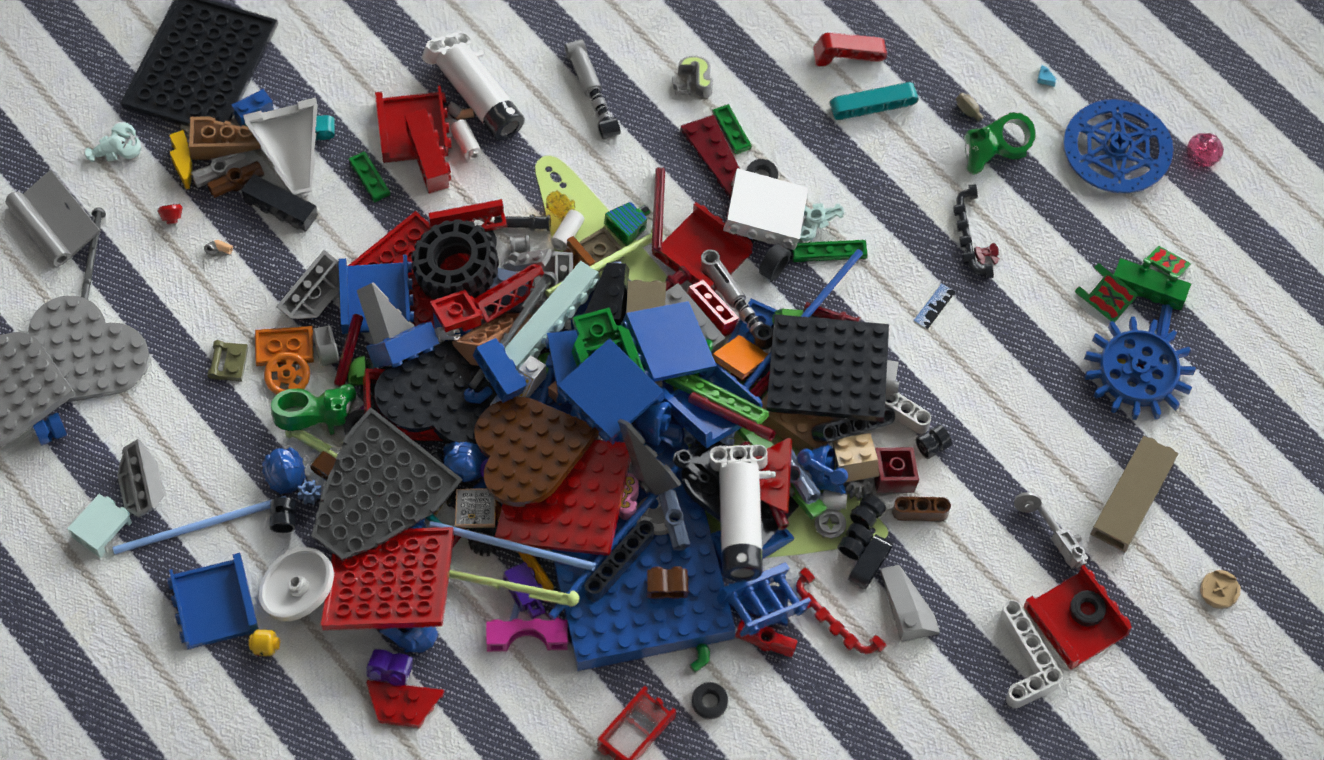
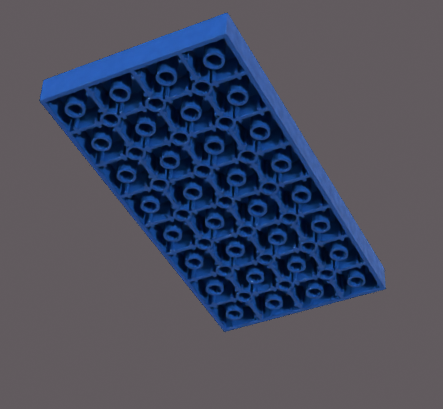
(625, 621)

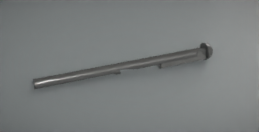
(98, 213)
(547, 279)

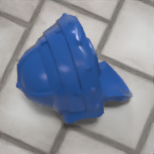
(657, 427)
(824, 455)
(464, 460)
(284, 470)
(412, 639)

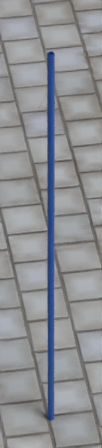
(748, 383)

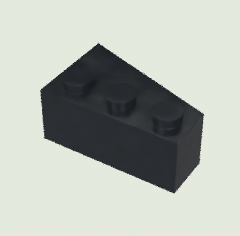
(611, 291)

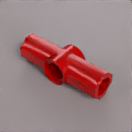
(778, 643)

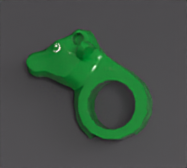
(989, 140)
(330, 408)

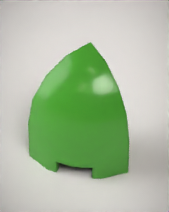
(356, 371)

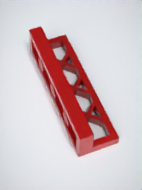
(471, 213)
(506, 287)

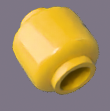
(264, 642)

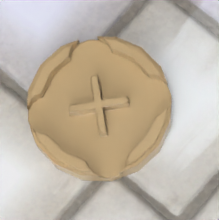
(1220, 589)

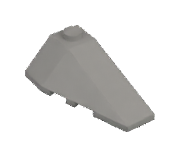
(380, 314)
(909, 609)

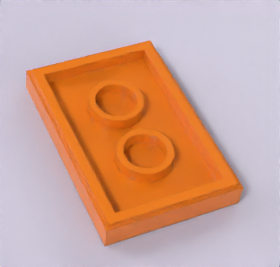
(281, 340)
(739, 357)

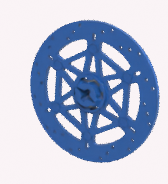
(1118, 146)

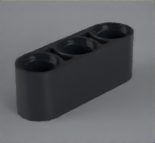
(870, 561)

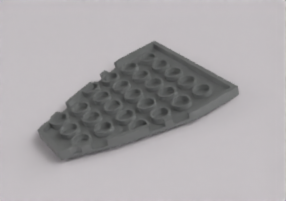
(378, 488)

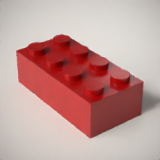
(428, 150)

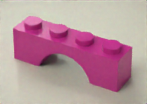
(502, 633)

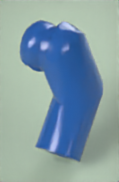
(473, 397)

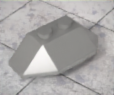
(561, 265)
(313, 289)
(139, 479)

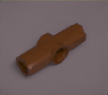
(227, 183)

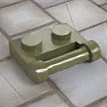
(234, 361)

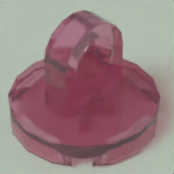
(1205, 149)

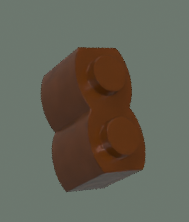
(667, 583)

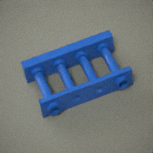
(775, 574)

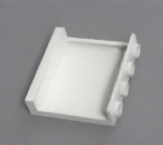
(766, 209)

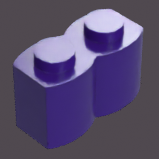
(389, 667)

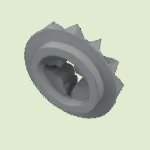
(836, 518)

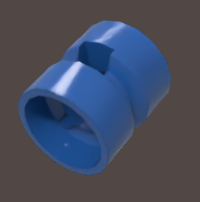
(49, 429)

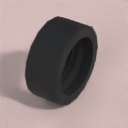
(774, 262)

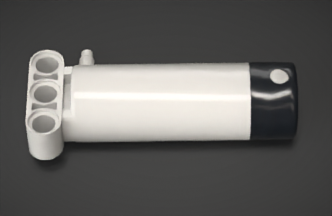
(475, 84)
(741, 509)

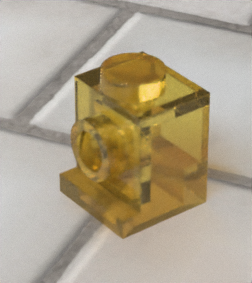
(559, 204)

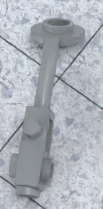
(1063, 539)

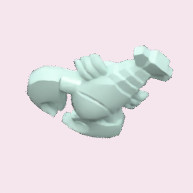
(114, 145)
(817, 218)

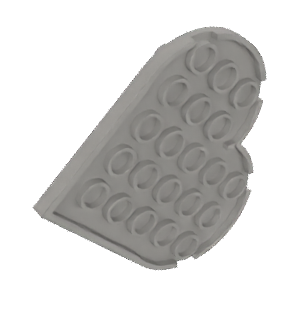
(89, 352)
(28, 385)

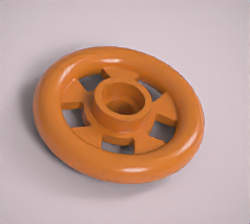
(290, 358)

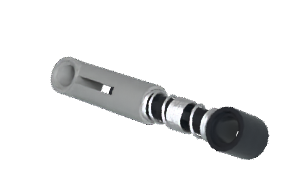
(577, 54)
(735, 298)

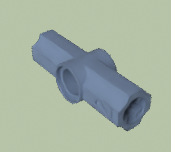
(804, 483)
(676, 530)

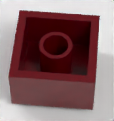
(896, 470)

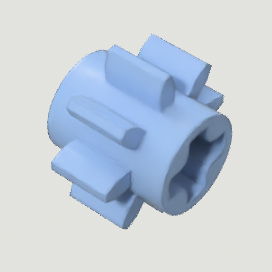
(309, 497)

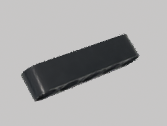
(843, 427)
(617, 569)

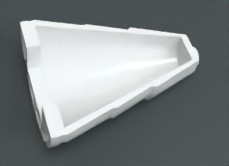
(288, 142)

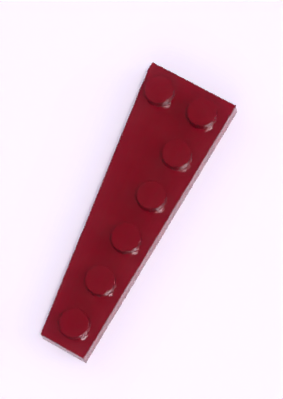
(713, 149)

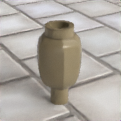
(969, 106)

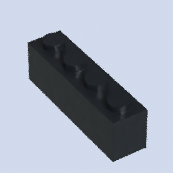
(279, 202)

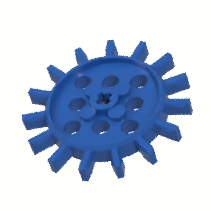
(1139, 368)

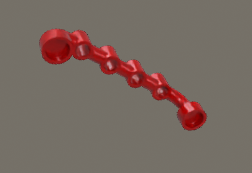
(836, 627)

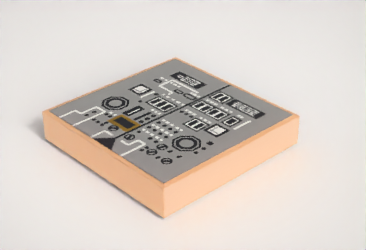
(475, 509)

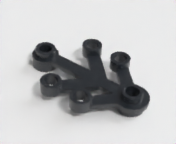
(690, 461)

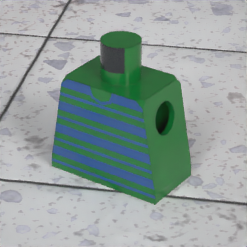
(627, 222)

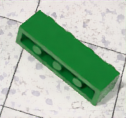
(1152, 284)

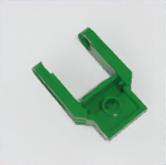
(594, 330)

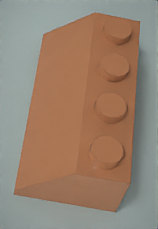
(493, 329)

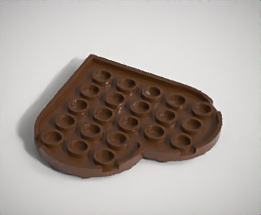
(529, 449)

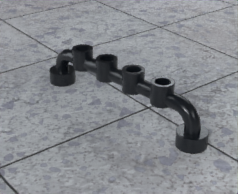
(966, 240)

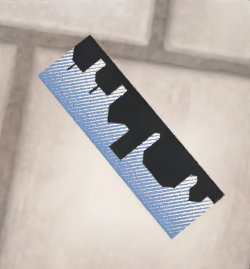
(934, 306)

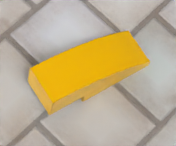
(181, 157)

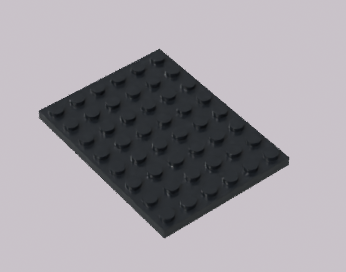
(199, 61)

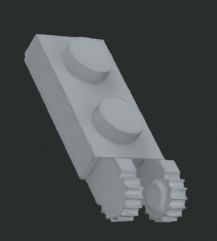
(518, 261)

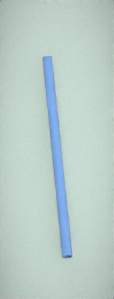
(192, 527)
(518, 547)

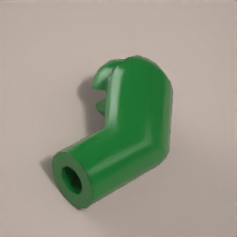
(703, 657)

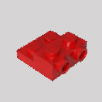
(457, 311)

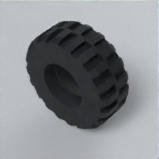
(448, 240)

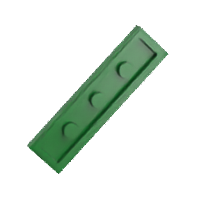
(828, 250)

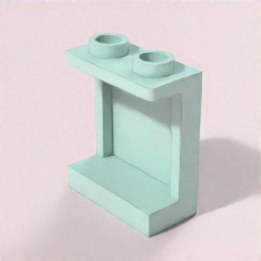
(99, 524)

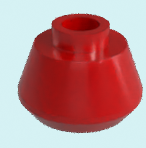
(170, 213)

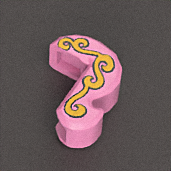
(630, 495)

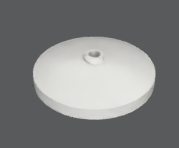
(296, 584)

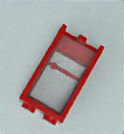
(635, 727)

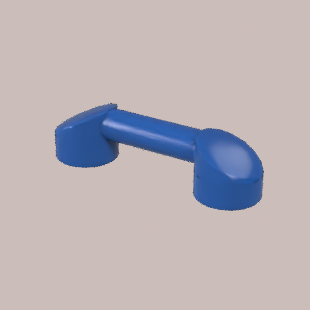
(838, 476)

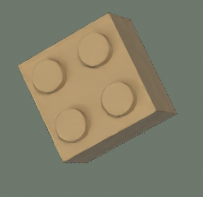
(856, 456)

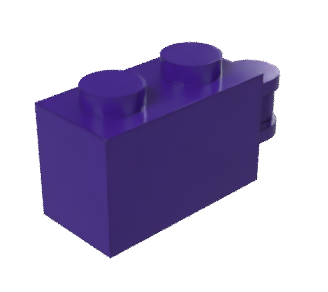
(524, 575)

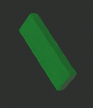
(731, 129)
(369, 176)

